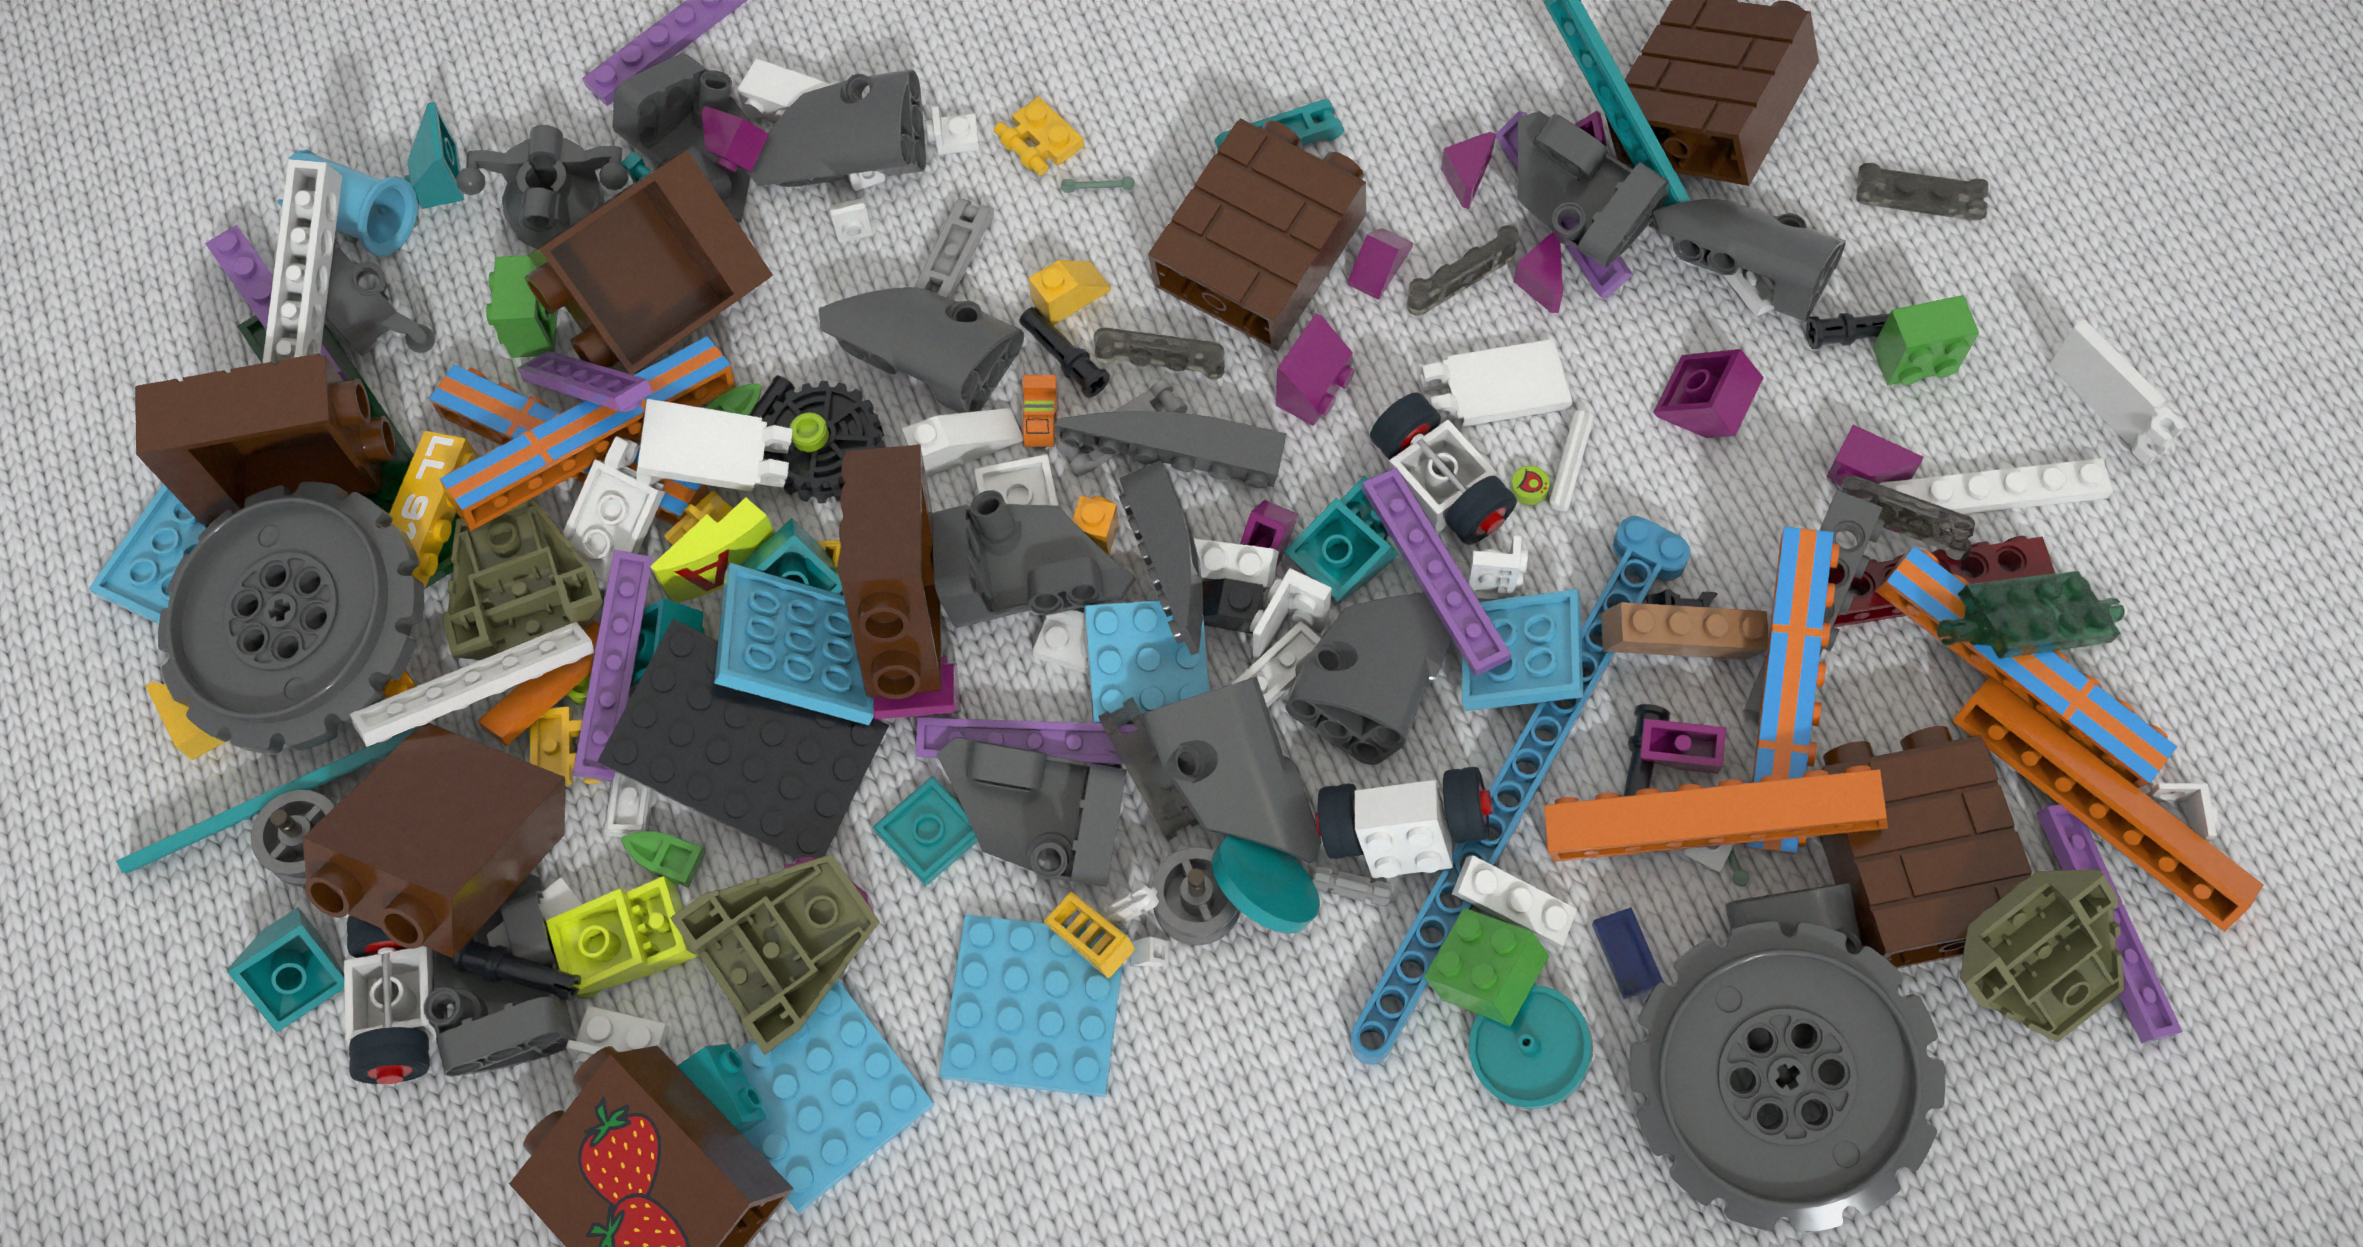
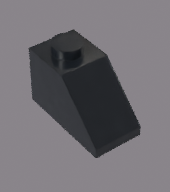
(1231, 603)

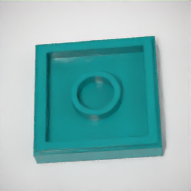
(927, 831)

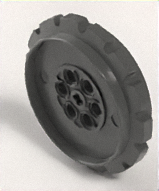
(263, 592)
(1870, 1111)

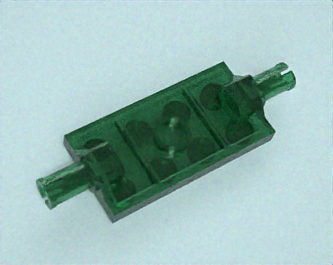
(2033, 615)

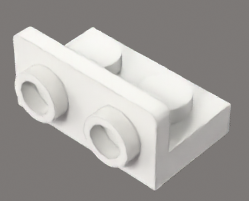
(1498, 574)
(1064, 641)
(615, 1029)

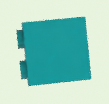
(721, 1078)

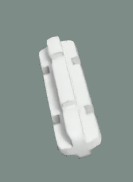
(1130, 905)

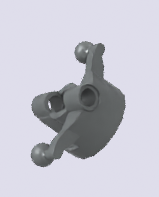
(545, 165)
(367, 314)

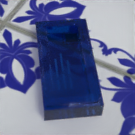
(1627, 953)

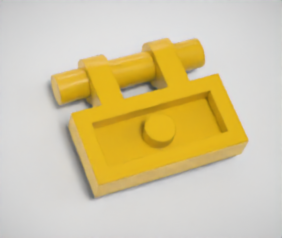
(1046, 129)
(553, 743)

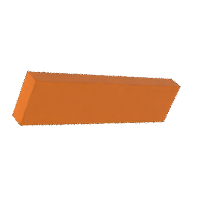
(536, 696)

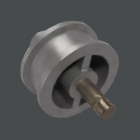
(280, 832)
(1190, 899)

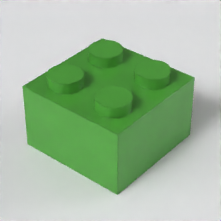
(516, 313)
(1925, 340)
(1487, 966)

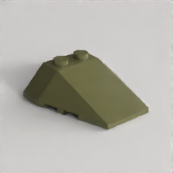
(515, 583)
(779, 942)
(2047, 951)

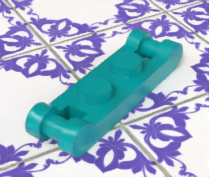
(1301, 122)

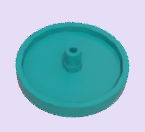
(1265, 884)
(1538, 1056)

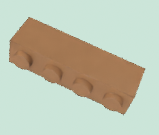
(1684, 631)

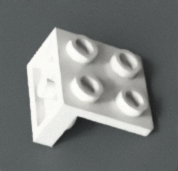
(1293, 597)

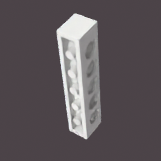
(302, 261)

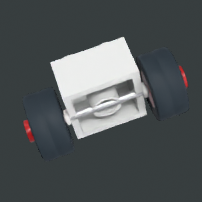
(1442, 470)
(1404, 824)
(385, 1006)

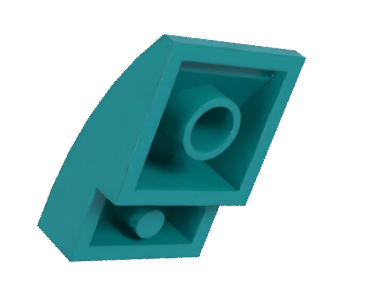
(1343, 545)

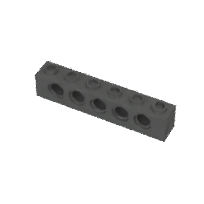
(1863, 521)

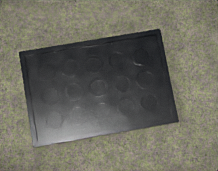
(736, 754)

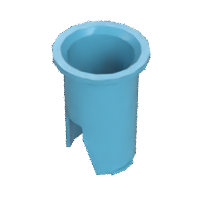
(371, 208)

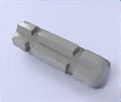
(1352, 886)

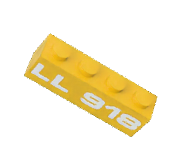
(422, 503)

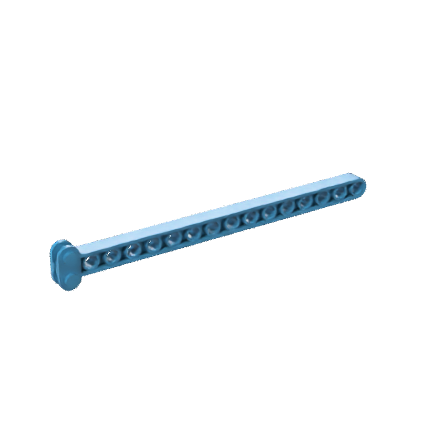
(1643, 551)

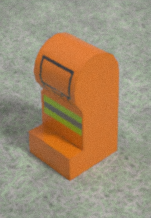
(1040, 410)

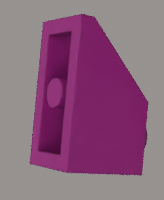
(732, 139)
(1873, 459)
(1270, 528)
(1683, 745)

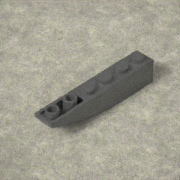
(1183, 441)
(1169, 547)

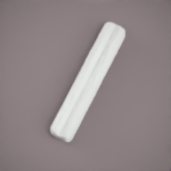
(1571, 461)

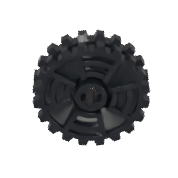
(850, 427)

